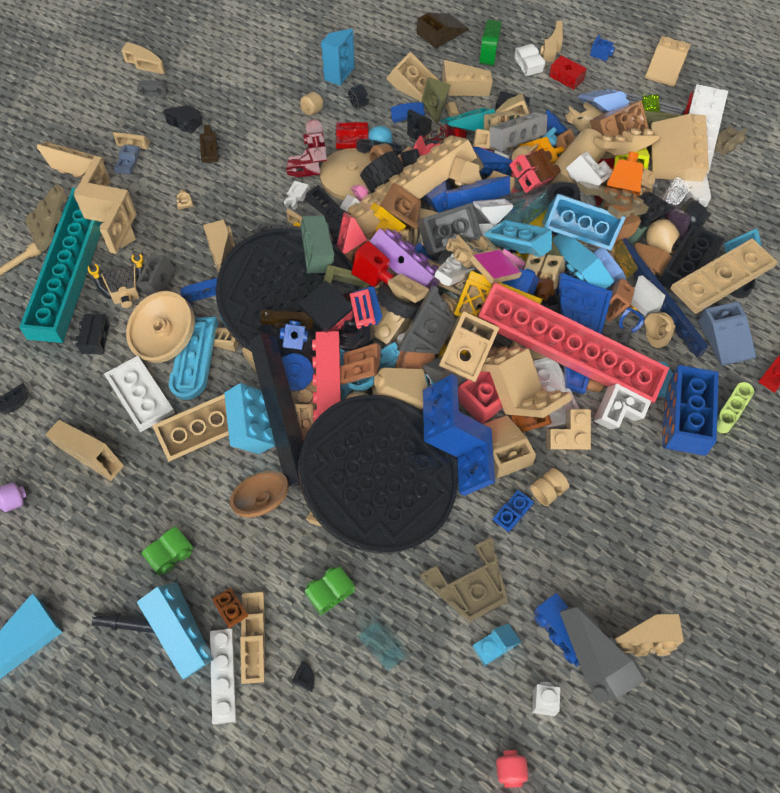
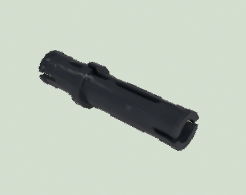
(118, 621)

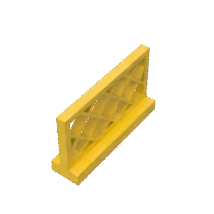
(481, 283)

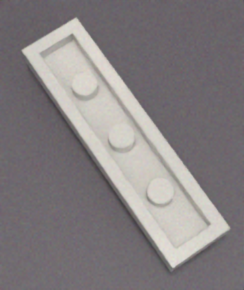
(223, 677)

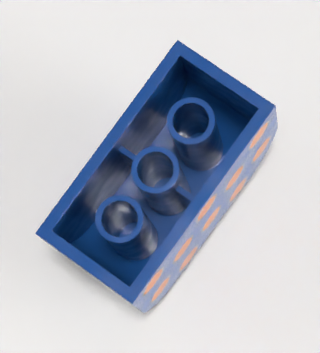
(691, 411)

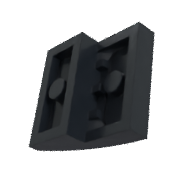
(325, 306)

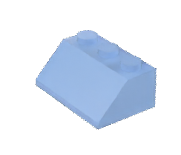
(605, 99)

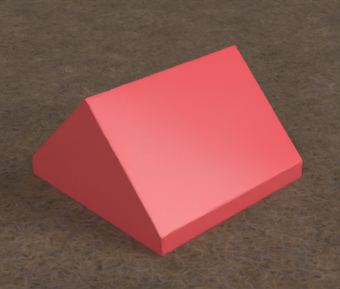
(349, 234)

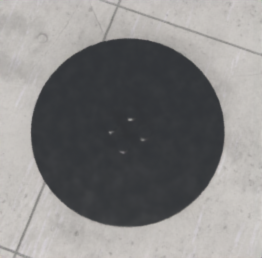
(271, 275)
(375, 476)

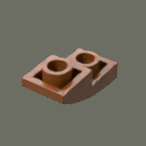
(229, 607)

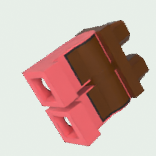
(536, 169)

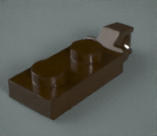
(208, 145)
(283, 317)

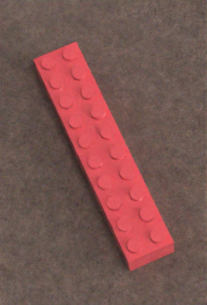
(571, 343)

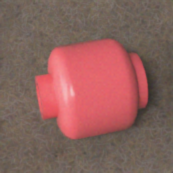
(512, 769)

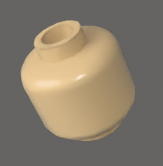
(311, 103)

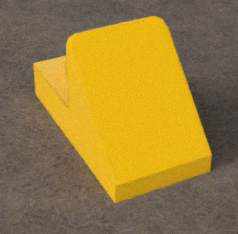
(386, 219)

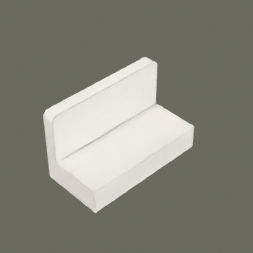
(647, 297)

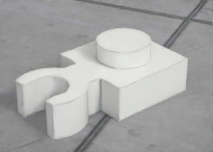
(296, 193)

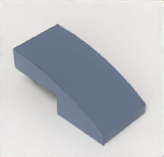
(128, 158)

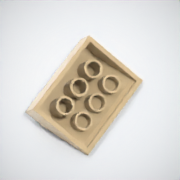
(680, 148)

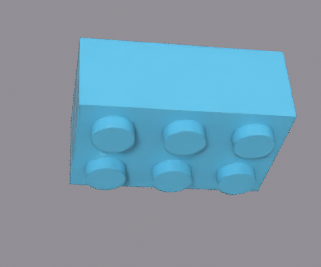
(248, 419)

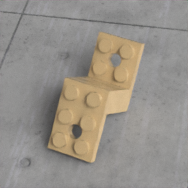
(105, 204)
(470, 335)
(519, 383)

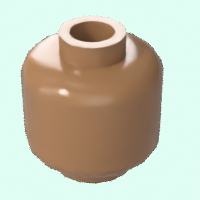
(379, 150)

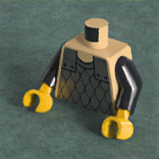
(120, 283)

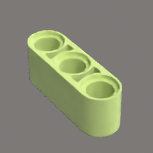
(738, 400)

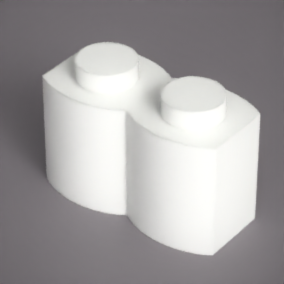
(529, 59)

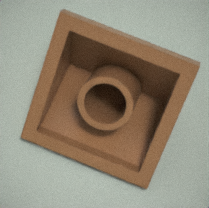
(402, 205)

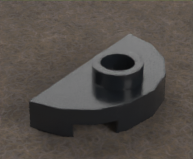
(13, 399)

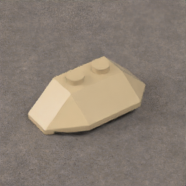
(66, 159)

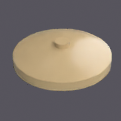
(343, 171)
(160, 327)

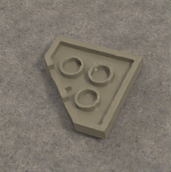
(45, 216)

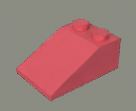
(480, 397)

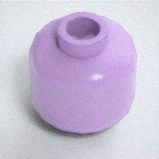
(11, 496)

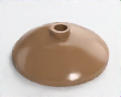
(259, 494)

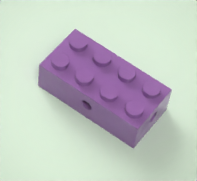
(404, 258)

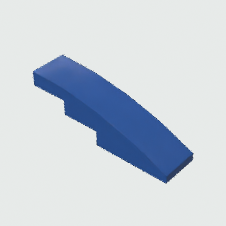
(482, 190)

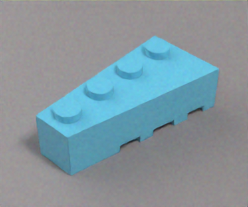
(582, 262)
(176, 628)

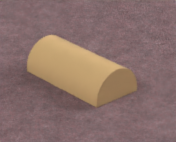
(580, 145)
(193, 428)

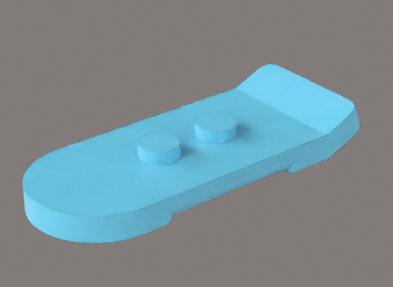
(193, 362)

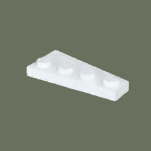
(453, 271)

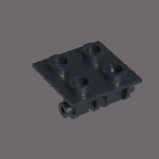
(657, 208)
(333, 216)

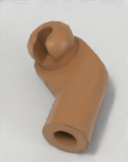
(595, 386)

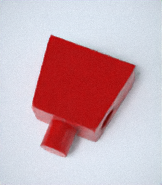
(371, 265)

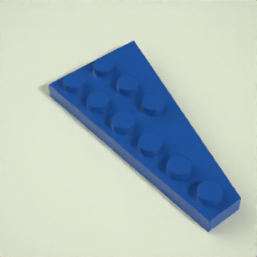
(587, 306)

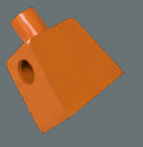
(627, 174)

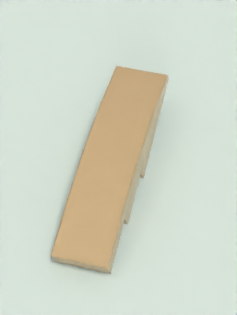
(253, 639)

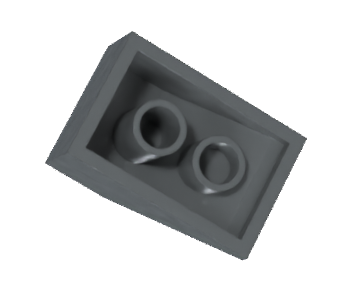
(442, 226)

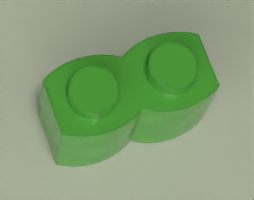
(167, 551)
(329, 590)

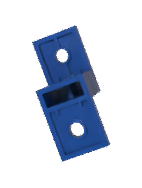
(458, 435)

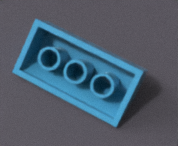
(582, 221)

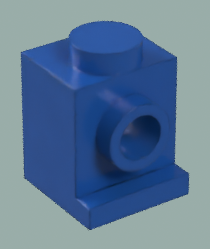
(602, 49)

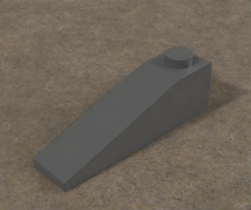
(603, 663)

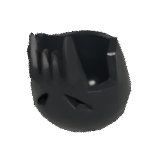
(698, 212)
(355, 338)

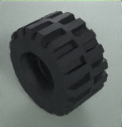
(381, 170)

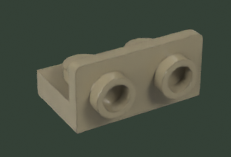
(729, 139)

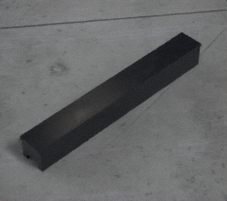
(278, 404)

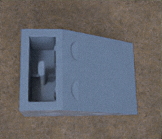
(728, 333)

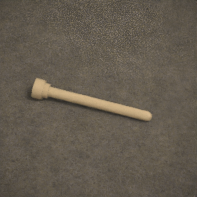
(31, 251)

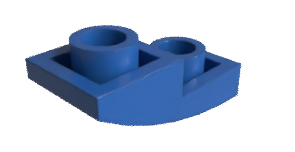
(400, 112)
(513, 511)

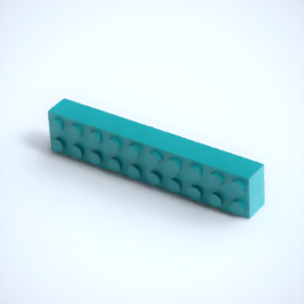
(61, 276)

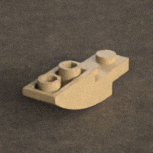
(627, 142)

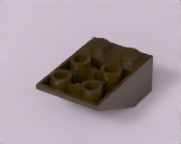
(439, 28)

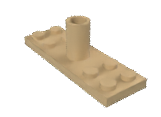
(723, 275)

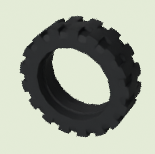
(395, 304)

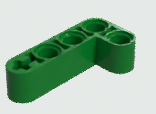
(490, 42)

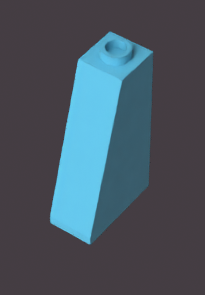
(26, 634)

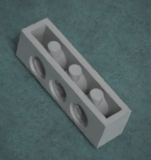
(518, 131)

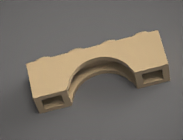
(468, 173)

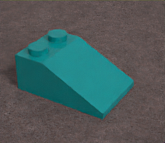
(469, 120)

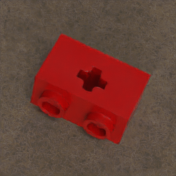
(567, 72)

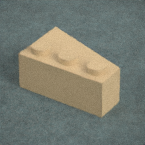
(466, 79)

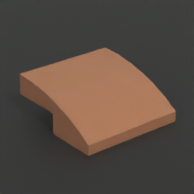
(360, 363)

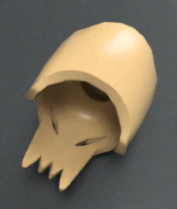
(589, 114)
(662, 235)

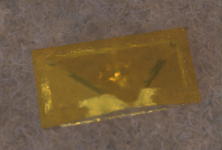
(623, 258)

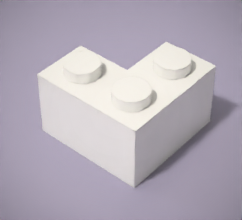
(588, 171)
(619, 403)

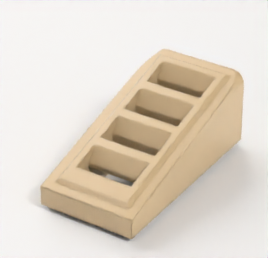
(225, 344)

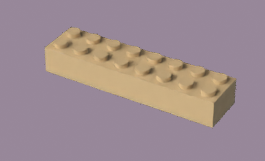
(416, 179)

